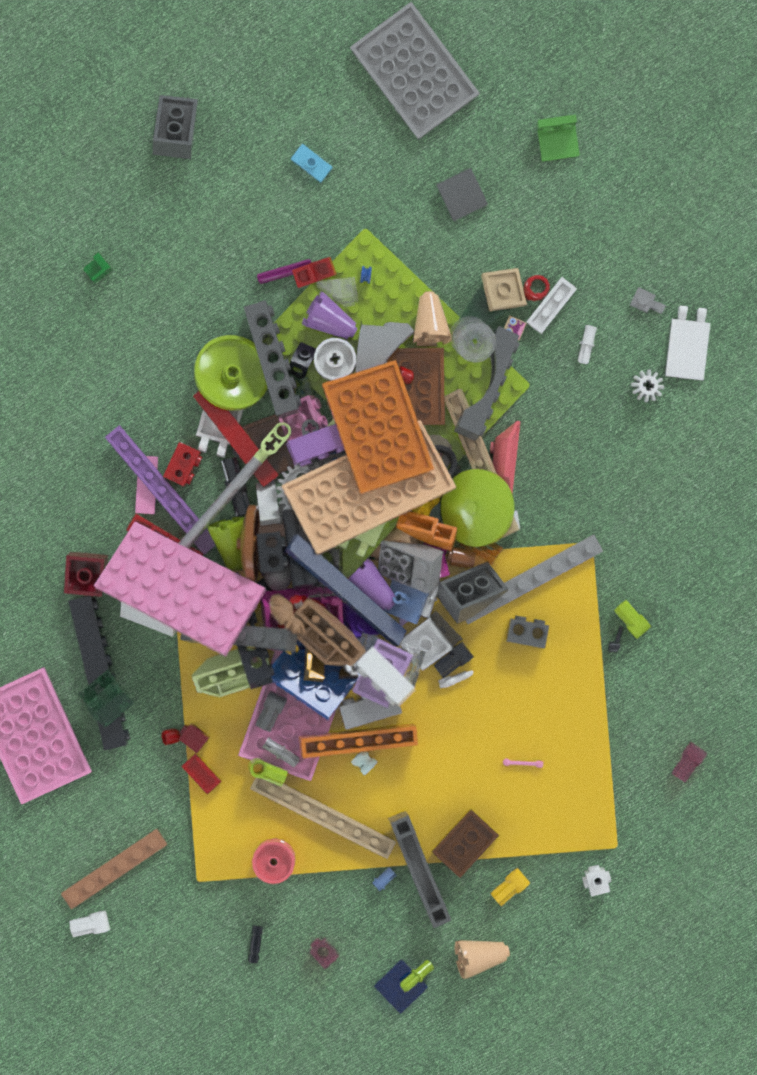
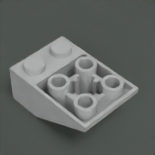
(411, 564)

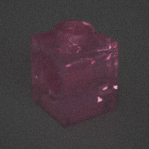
(326, 960)

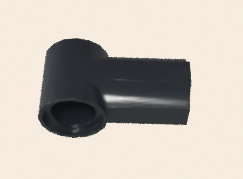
(457, 657)

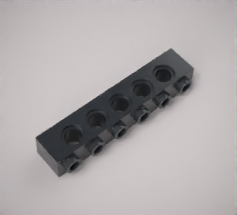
(256, 676)

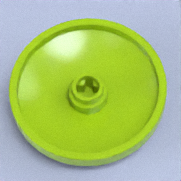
(230, 373)
(478, 507)

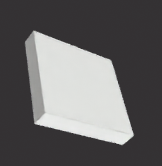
(429, 639)

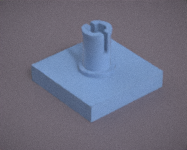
(408, 602)

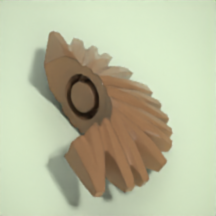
(283, 612)

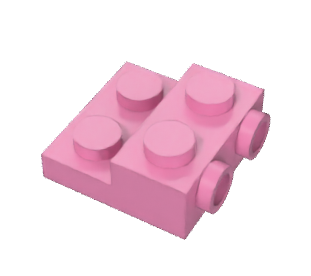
(308, 410)

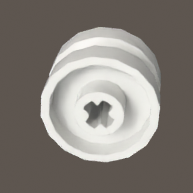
(334, 348)

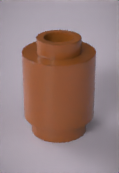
(461, 557)

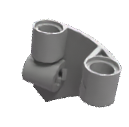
(379, 343)

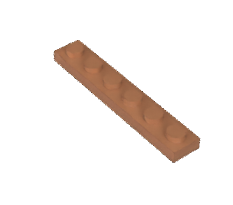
(114, 868)

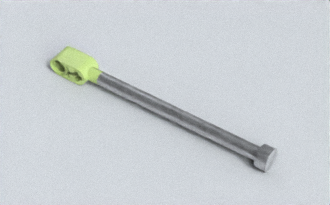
(236, 484)

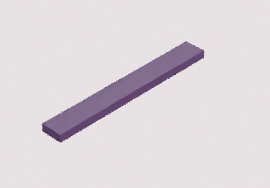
(158, 485)

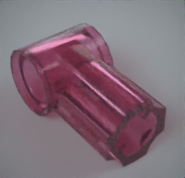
(691, 758)

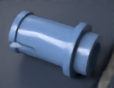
(382, 880)

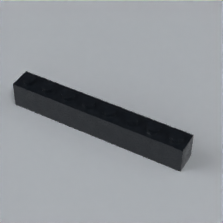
(96, 661)

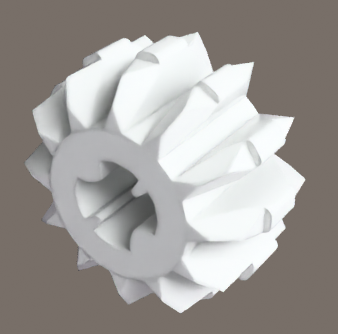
(652, 381)

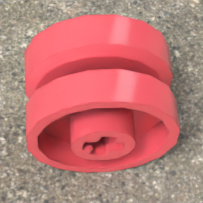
(282, 853)

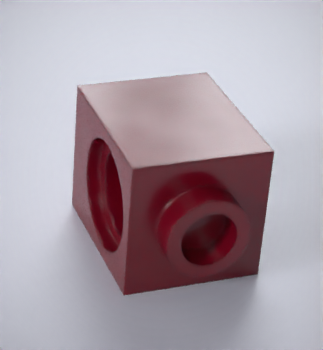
(193, 737)

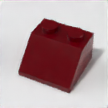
(82, 573)

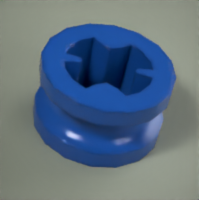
(366, 274)

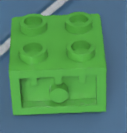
(558, 138)

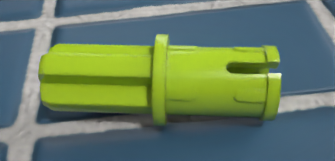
(416, 975)

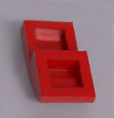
(314, 272)

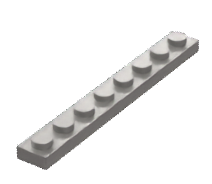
(544, 572)

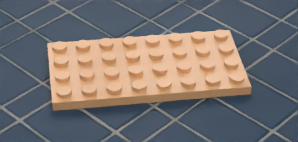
(335, 512)

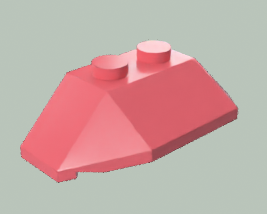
(505, 453)

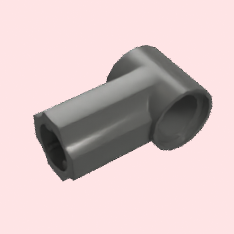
(272, 708)

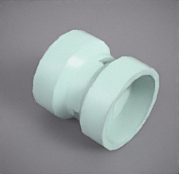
(364, 762)

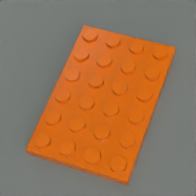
(378, 427)

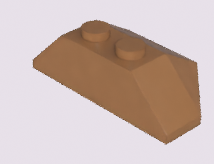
(327, 636)

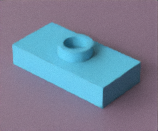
(311, 163)

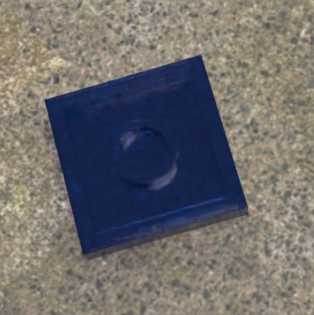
(390, 987)

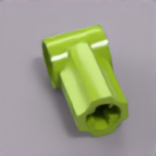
(635, 623)
(269, 772)

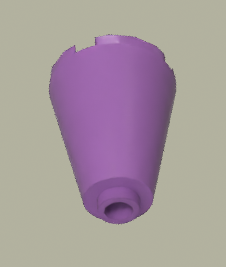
(329, 318)
(373, 585)

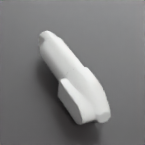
(449, 681)

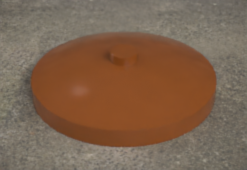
(248, 543)

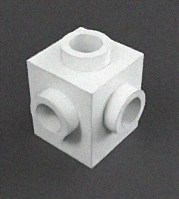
(601, 885)

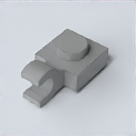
(644, 300)

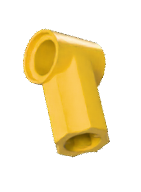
(514, 883)

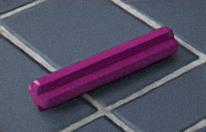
(281, 272)

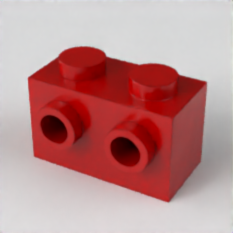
(183, 464)

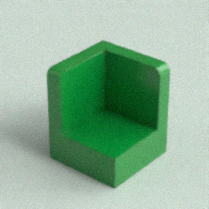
(97, 268)

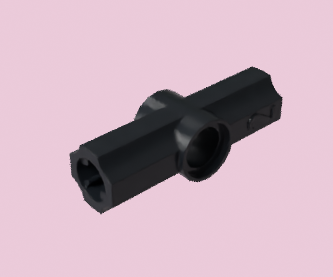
(240, 500)

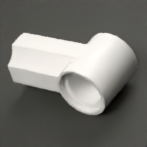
(94, 923)

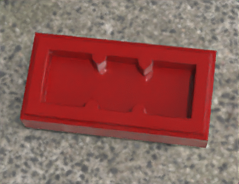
(201, 773)

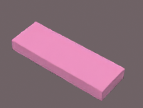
(144, 498)

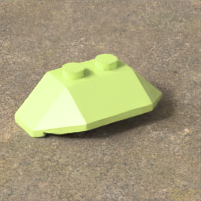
(222, 675)

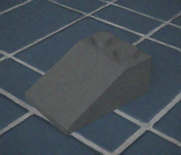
(175, 127)
(470, 591)

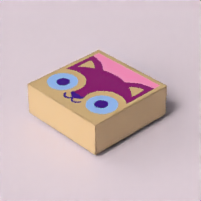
(515, 326)

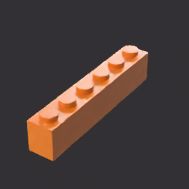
(358, 740)

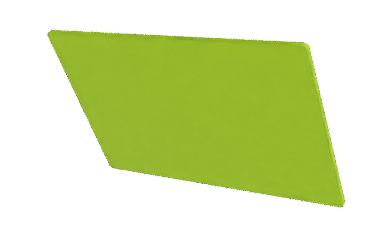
(394, 298)

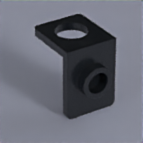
(302, 359)

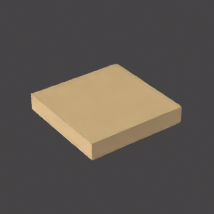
(503, 289)

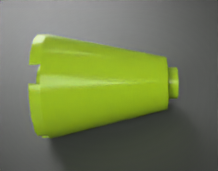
(225, 538)

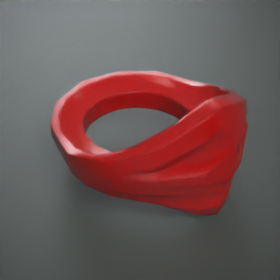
(529, 294)

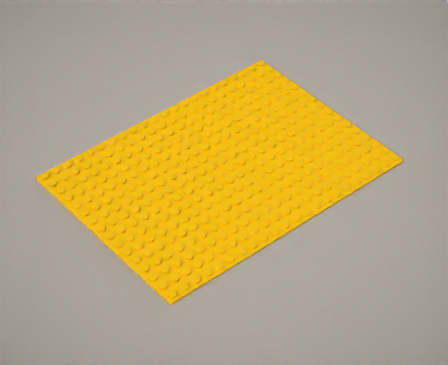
(513, 707)

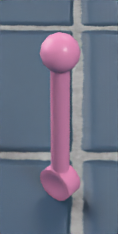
(507, 762)

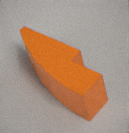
(427, 530)

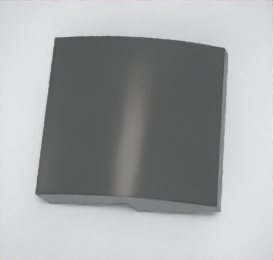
(461, 194)

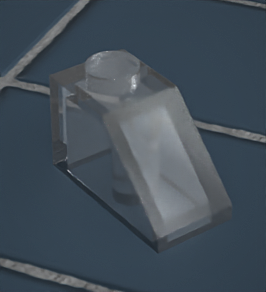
(340, 290)

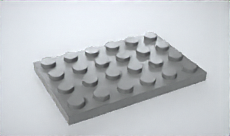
(414, 70)

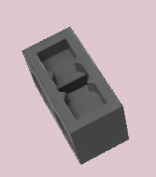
(526, 637)

